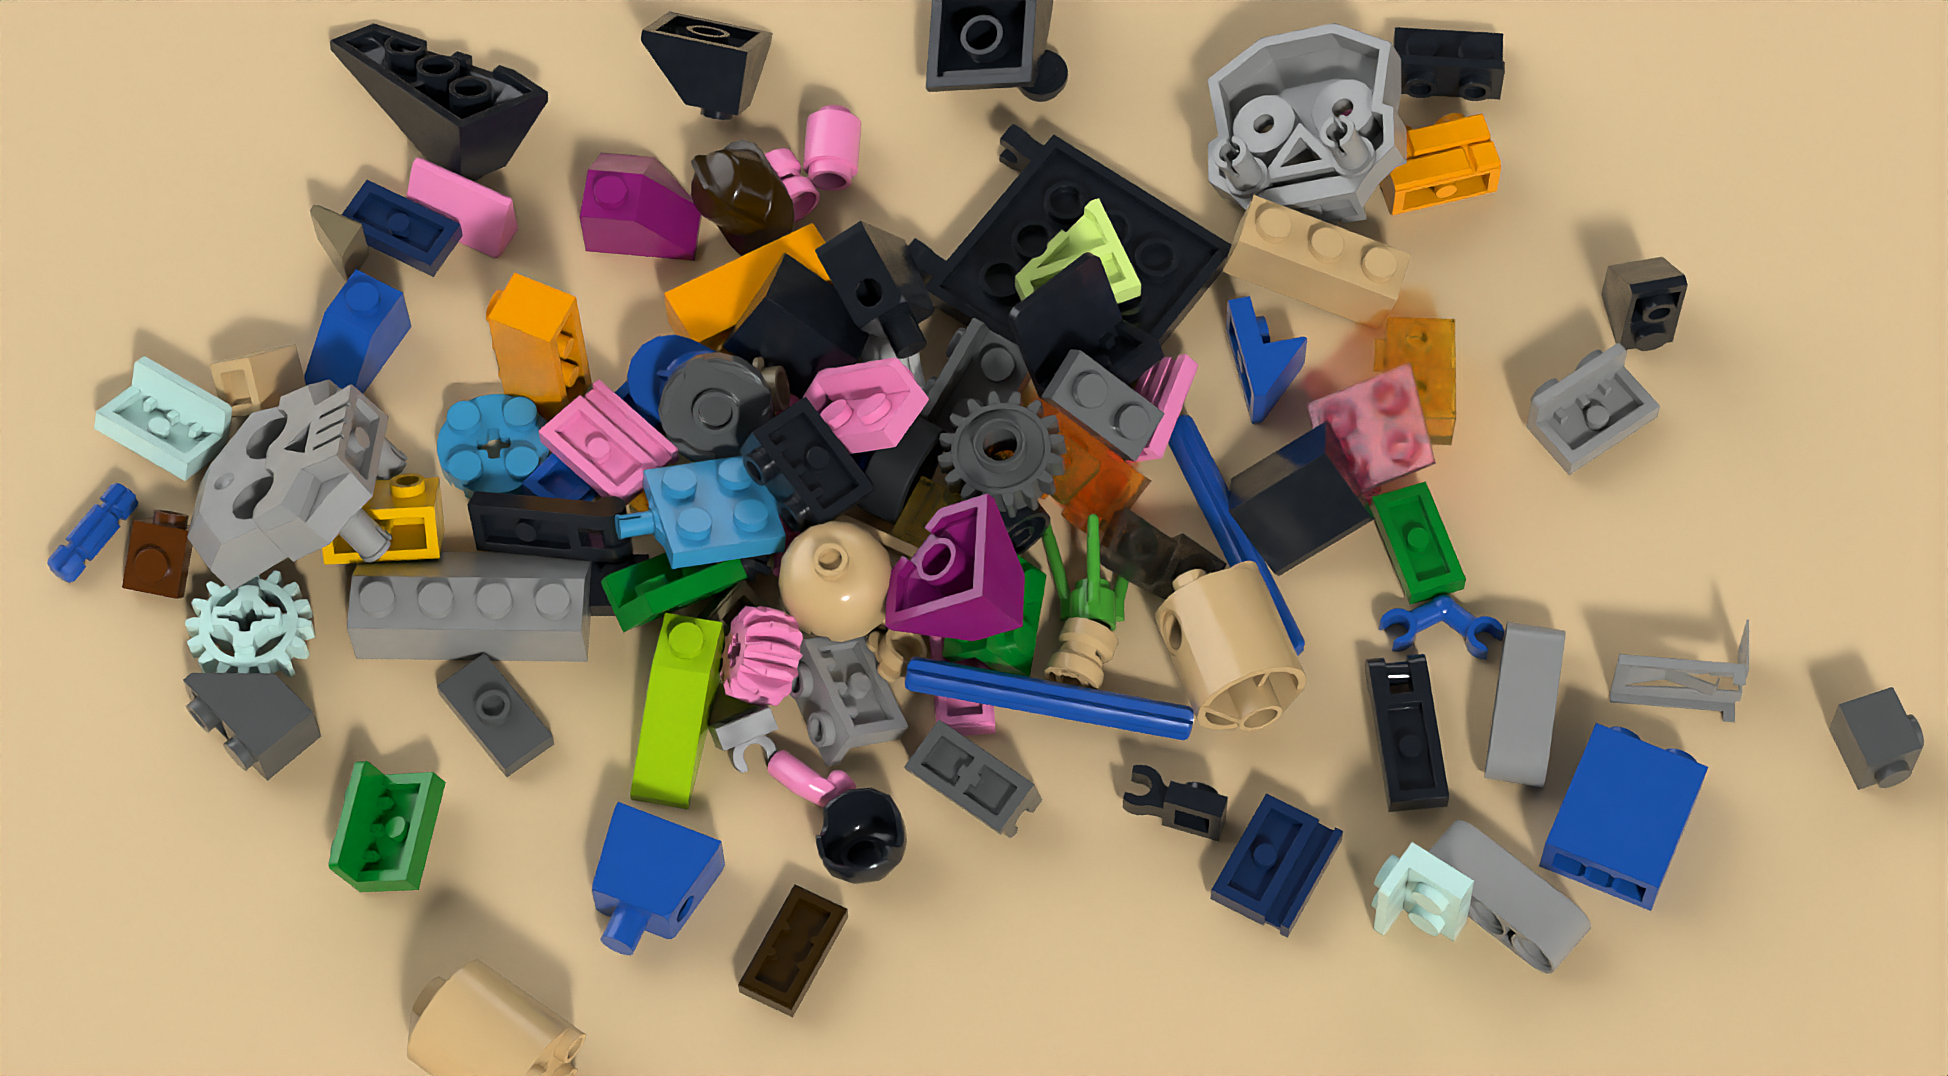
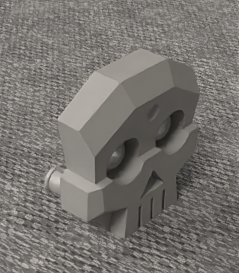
(1312, 153)
(295, 483)

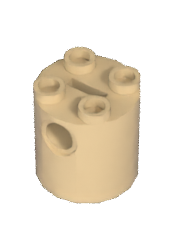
(1230, 648)
(488, 1028)

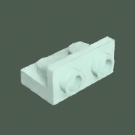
(1426, 889)

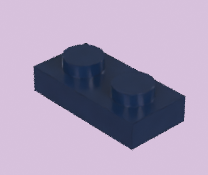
(403, 228)

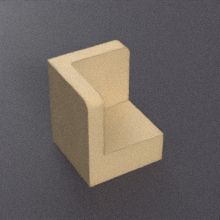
(258, 379)

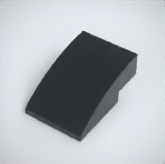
(986, 43)

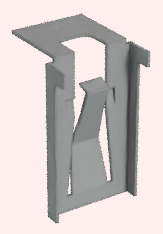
(1697, 693)

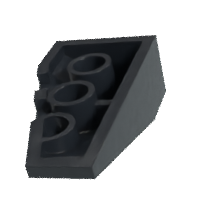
(441, 102)

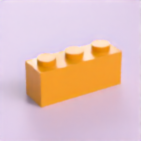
(715, 301)
(538, 344)

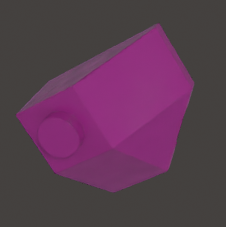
(637, 209)
(961, 578)

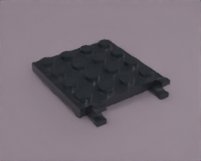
(1166, 249)

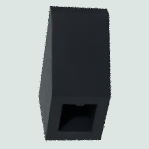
(1644, 302)

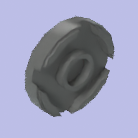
(714, 406)

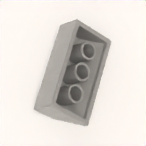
(470, 607)

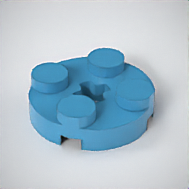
(486, 419)

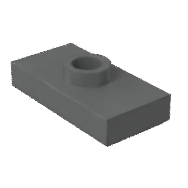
(495, 715)

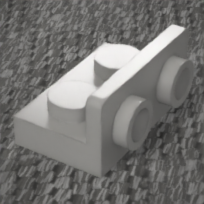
(844, 697)

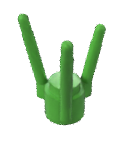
(1092, 595)

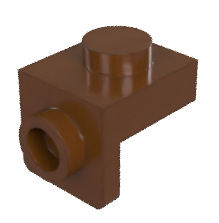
(159, 555)

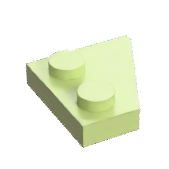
(1089, 234)

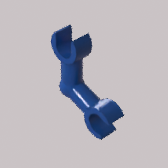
(1442, 609)

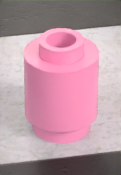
(832, 147)

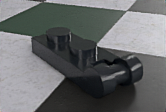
(549, 526)
(1407, 734)

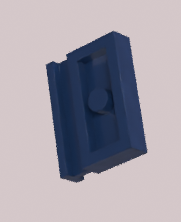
(1276, 865)

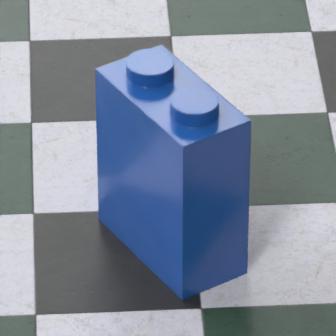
(1623, 815)

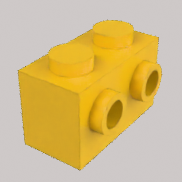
(409, 511)

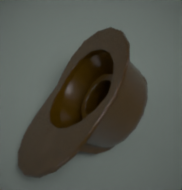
(742, 196)

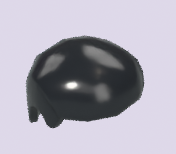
(861, 836)

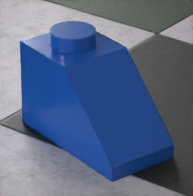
(358, 333)

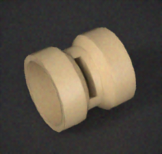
(1082, 653)

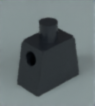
(879, 285)

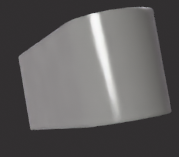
(1525, 704)
(1513, 899)

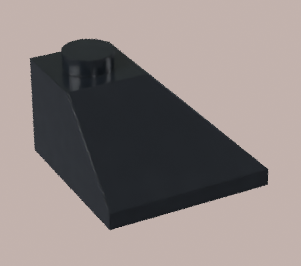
(708, 61)

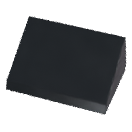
(797, 325)
(1299, 500)

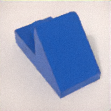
(1262, 366)

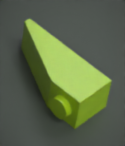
(678, 710)

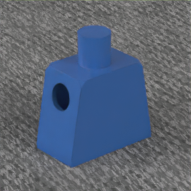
(651, 876)

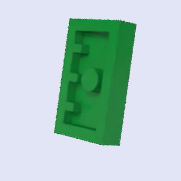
(654, 588)

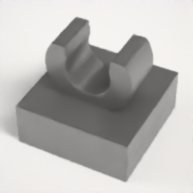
(743, 730)

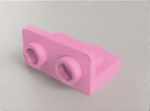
(871, 403)

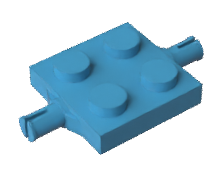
(706, 513)

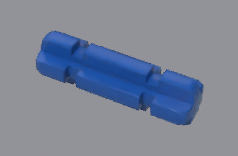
(92, 532)

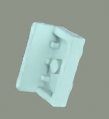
(167, 420)

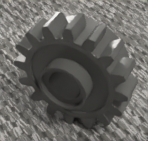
(998, 428)

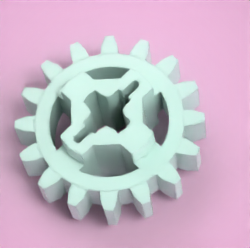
(245, 624)

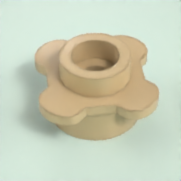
(895, 651)

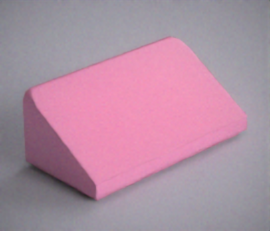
(484, 214)

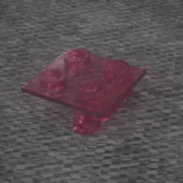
(1378, 427)

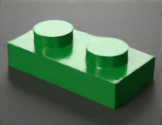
(1417, 543)

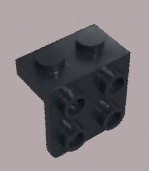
(1079, 314)

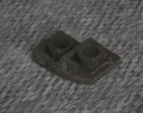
(1149, 556)

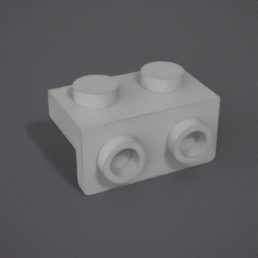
(1590, 409)

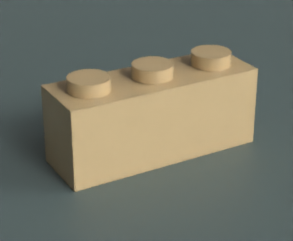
(1317, 262)

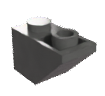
(257, 716)

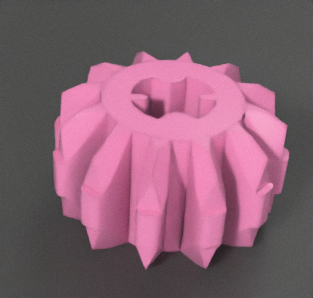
(761, 656)

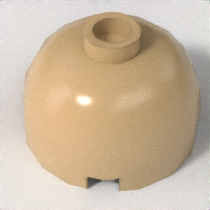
(835, 580)

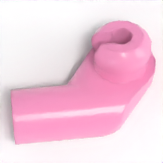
(805, 781)

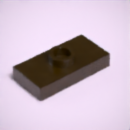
(793, 950)

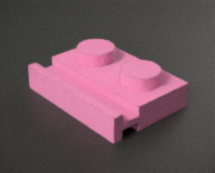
(607, 443)

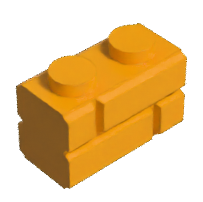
(1444, 165)

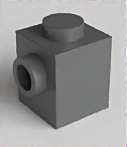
(1877, 739)

